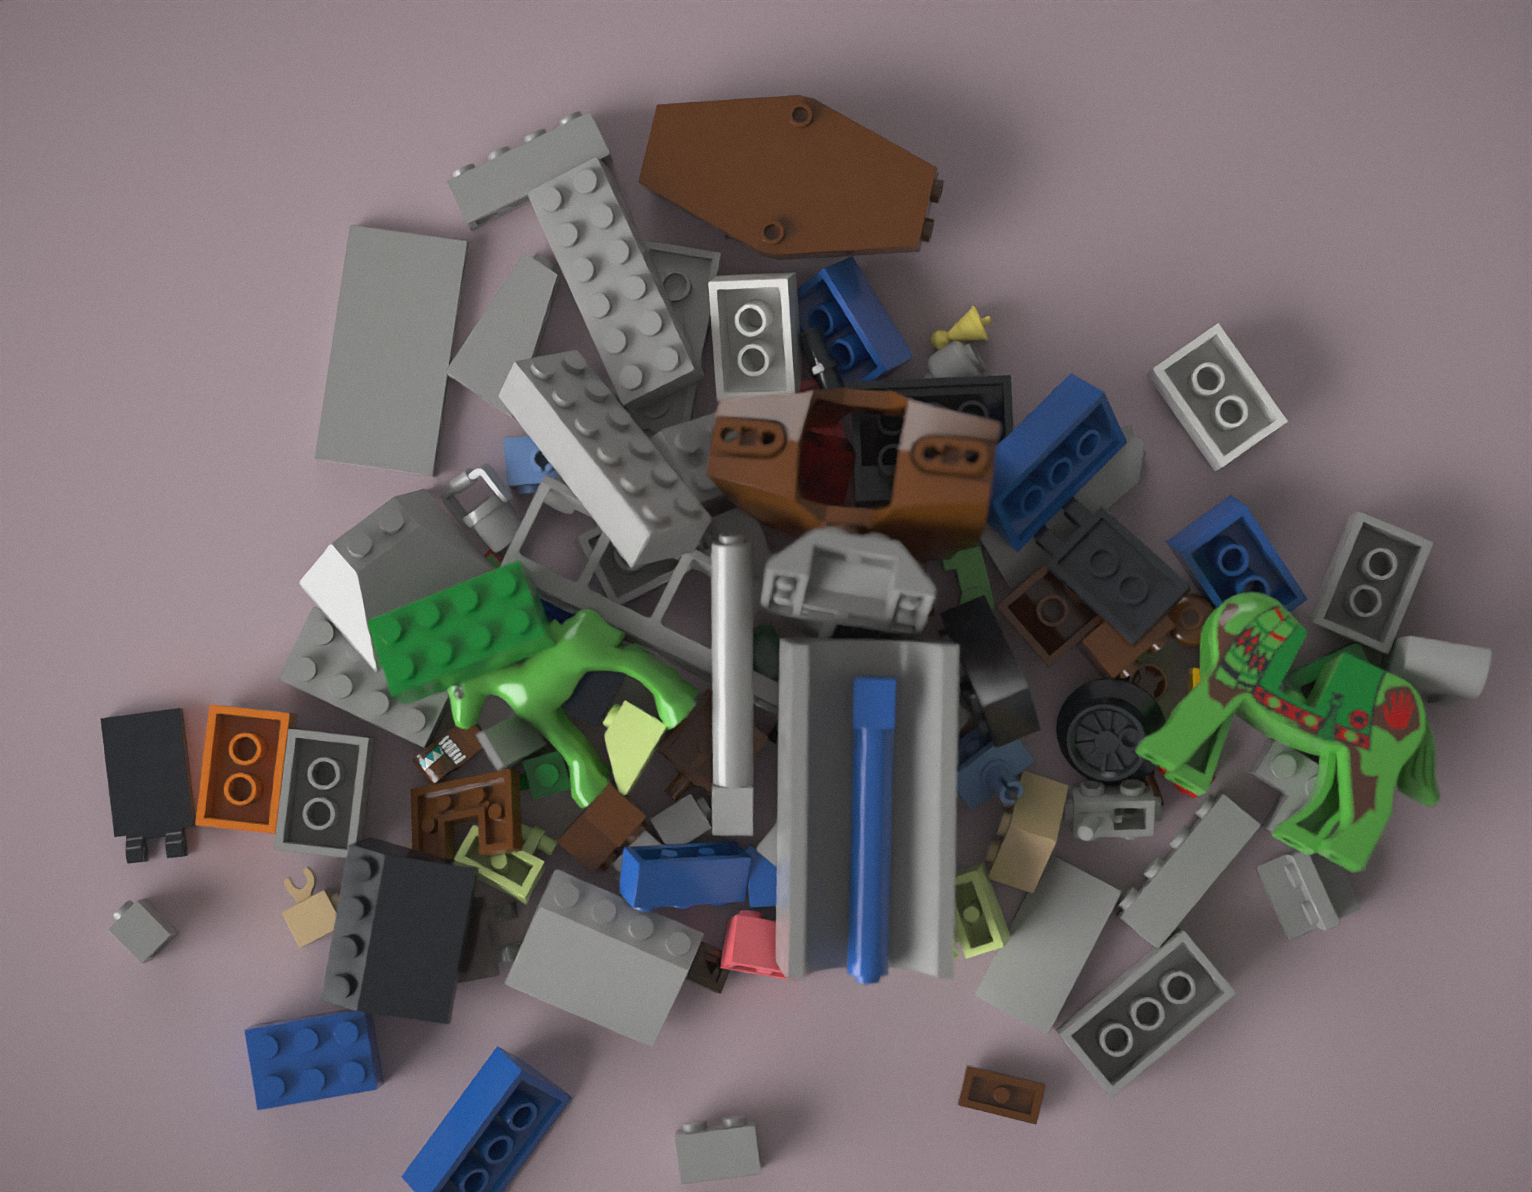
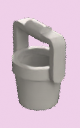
(493, 518)

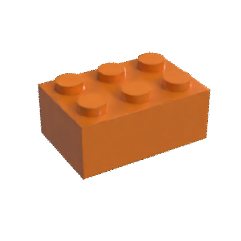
(243, 768)

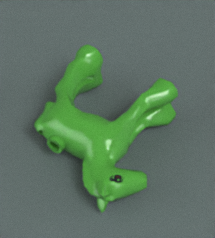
(547, 680)

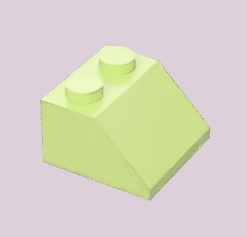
(631, 742)

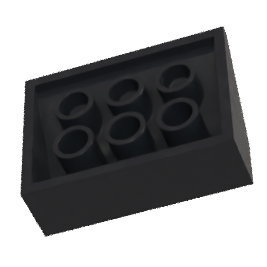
(879, 436)
(399, 932)

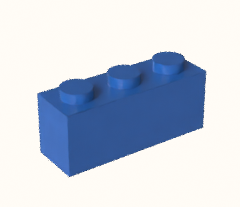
(684, 875)

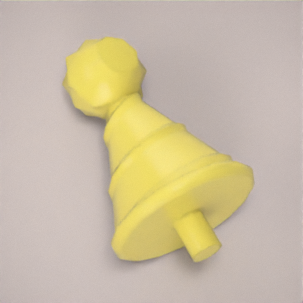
(968, 328)

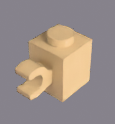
(313, 914)

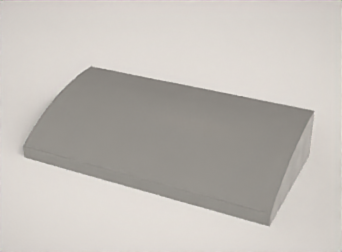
(1048, 944)

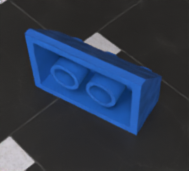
(852, 323)

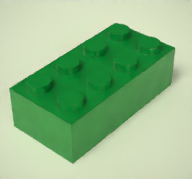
(461, 633)

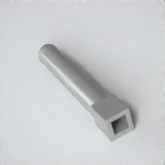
(732, 685)

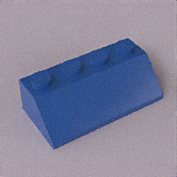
(1050, 458)
(488, 1129)

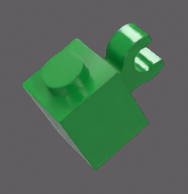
(545, 775)

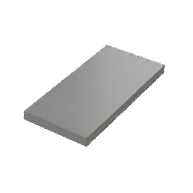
(391, 350)

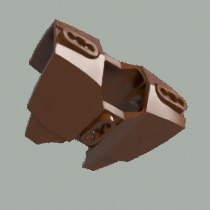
(934, 503)

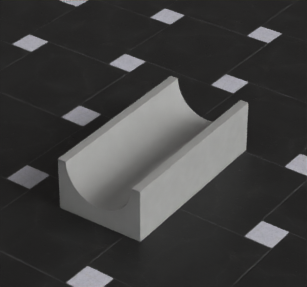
(816, 800)

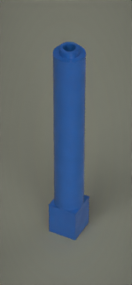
(871, 827)

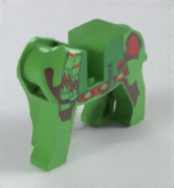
(1356, 720)

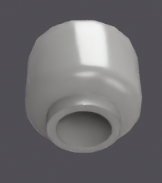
(955, 361)

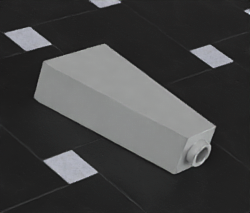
(507, 330)

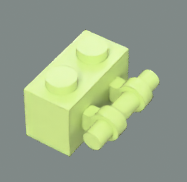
(514, 872)
(977, 913)

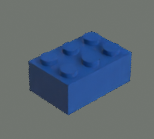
(313, 1058)

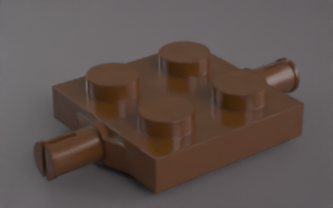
(691, 748)

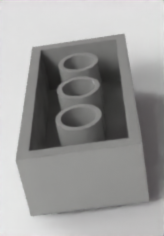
(335, 672)
(1145, 1012)

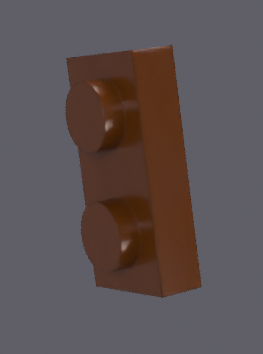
(1001, 1094)

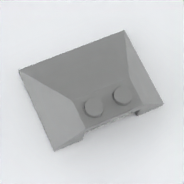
(388, 562)
(849, 583)

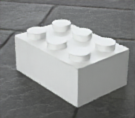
(1216, 397)

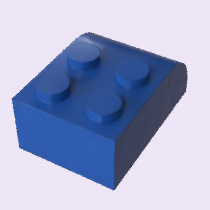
(1232, 556)

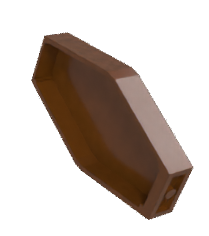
(790, 177)

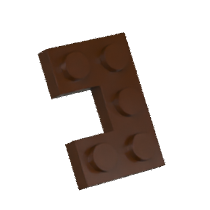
(485, 797)

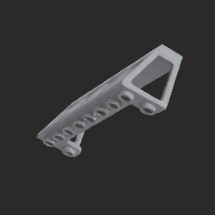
(638, 629)

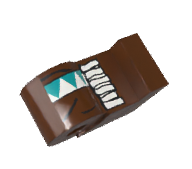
(449, 753)

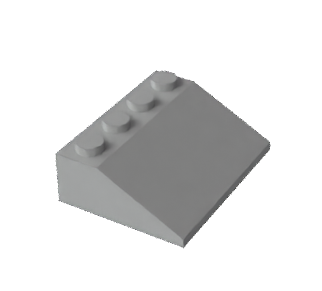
(603, 958)

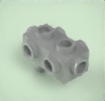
(1112, 811)

